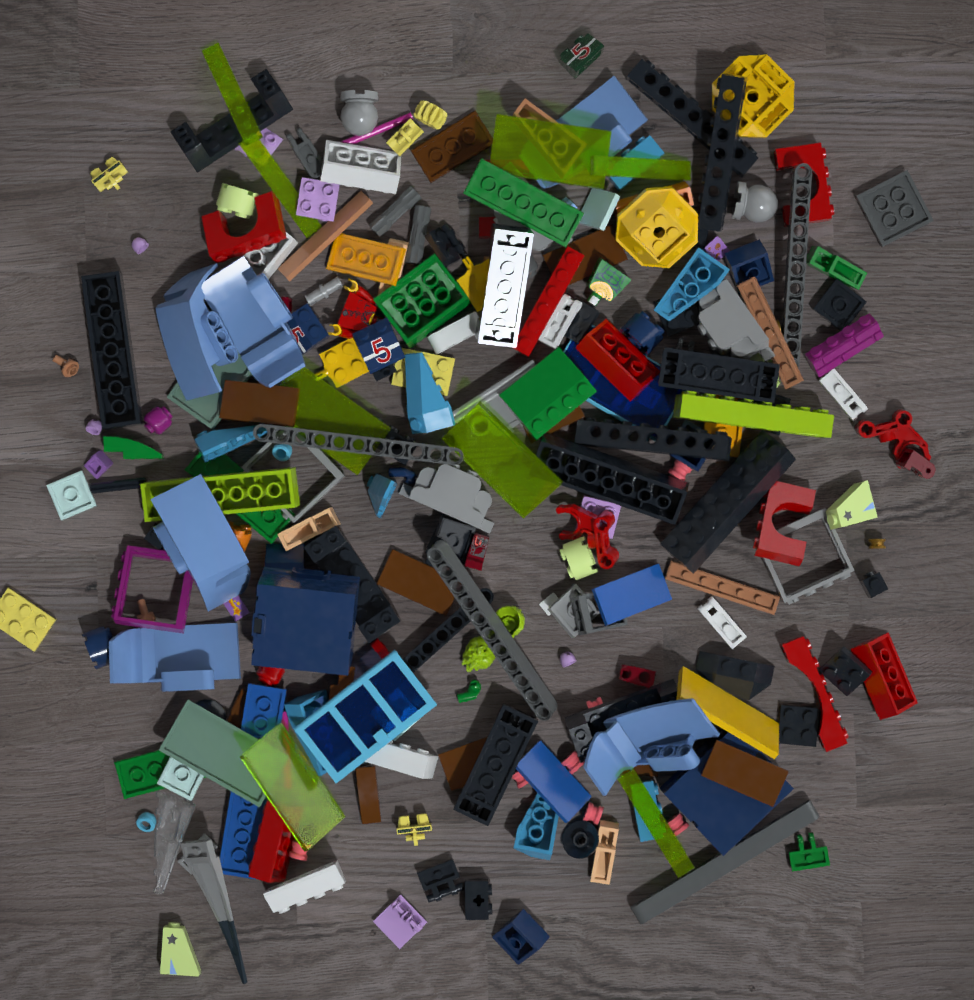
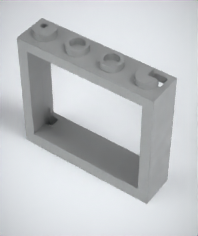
(247, 467)
(824, 582)

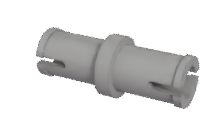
(324, 291)

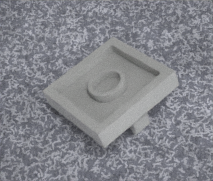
(563, 610)

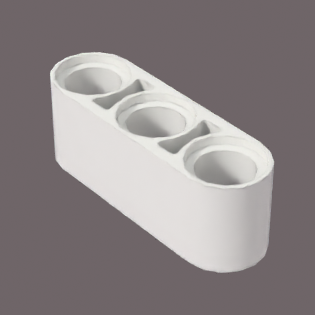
(454, 333)

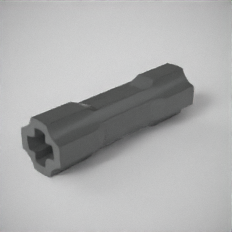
(395, 211)
(419, 228)

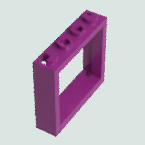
(121, 592)

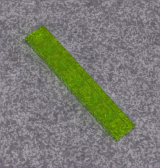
(232, 94)
(640, 168)
(279, 184)
(655, 823)

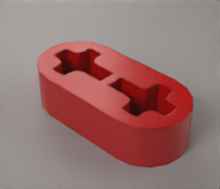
(380, 648)

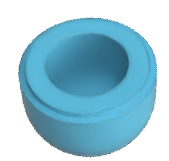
(282, 452)
(148, 817)

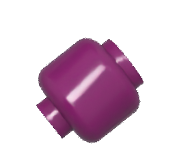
(157, 420)

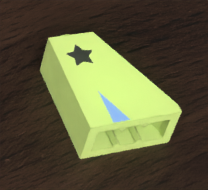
(852, 507)
(177, 952)

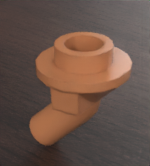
(70, 366)
(145, 615)

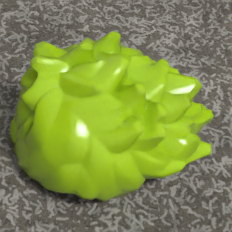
(512, 619)
(477, 655)

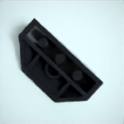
(736, 676)

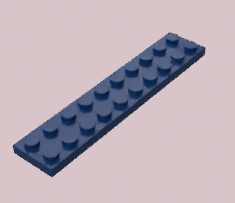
(261, 714)

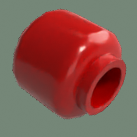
(269, 675)

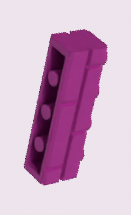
(844, 345)

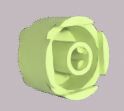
(236, 199)
(579, 558)

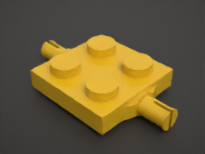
(474, 282)
(343, 363)

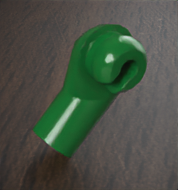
(472, 692)

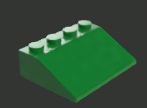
(422, 301)
(547, 393)

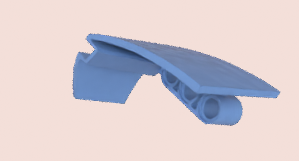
(609, 110)
(255, 321)
(194, 336)
(201, 541)
(174, 658)
(650, 736)

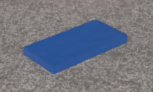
(631, 594)
(552, 781)

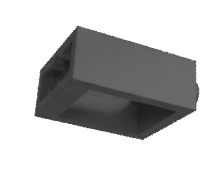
(583, 618)

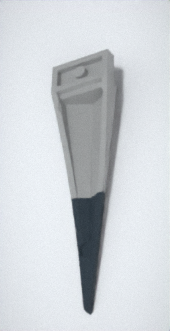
(208, 873)

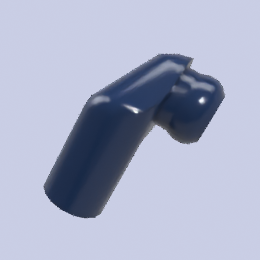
(403, 472)

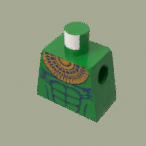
(605, 282)

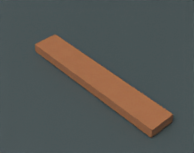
(325, 236)
(763, 315)
(723, 588)

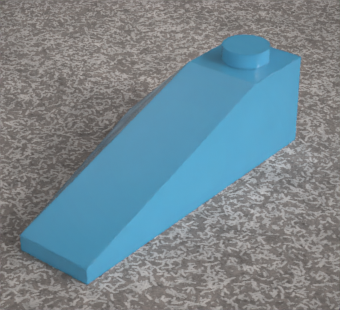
(694, 282)
(425, 404)
(219, 442)
(380, 492)
(299, 710)
(537, 830)

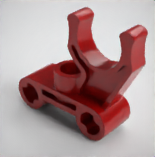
(894, 430)
(597, 532)

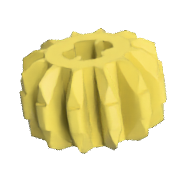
(430, 114)

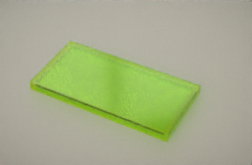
(548, 150)
(329, 410)
(502, 460)
(292, 787)

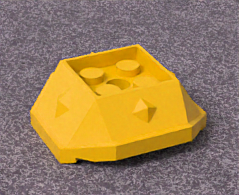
(773, 93)
(655, 209)

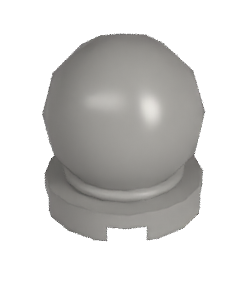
(359, 113)
(755, 203)

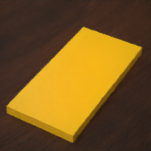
(730, 712)

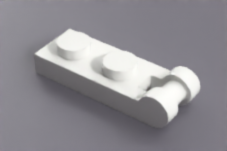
(560, 321)
(843, 394)
(722, 623)

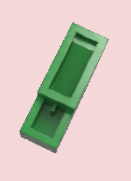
(835, 267)
(130, 448)

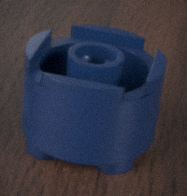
(642, 332)
(98, 645)

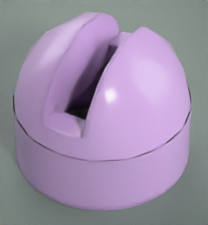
(139, 245)
(94, 427)
(567, 659)

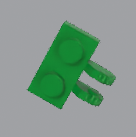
(808, 858)

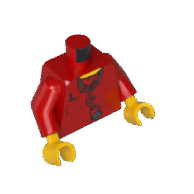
(357, 312)

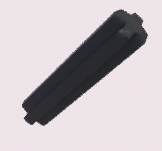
(118, 485)

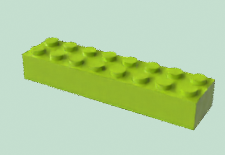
(756, 416)
(235, 491)

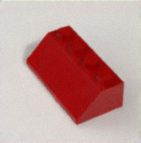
(617, 359)
(888, 683)
(272, 848)

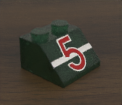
(582, 55)

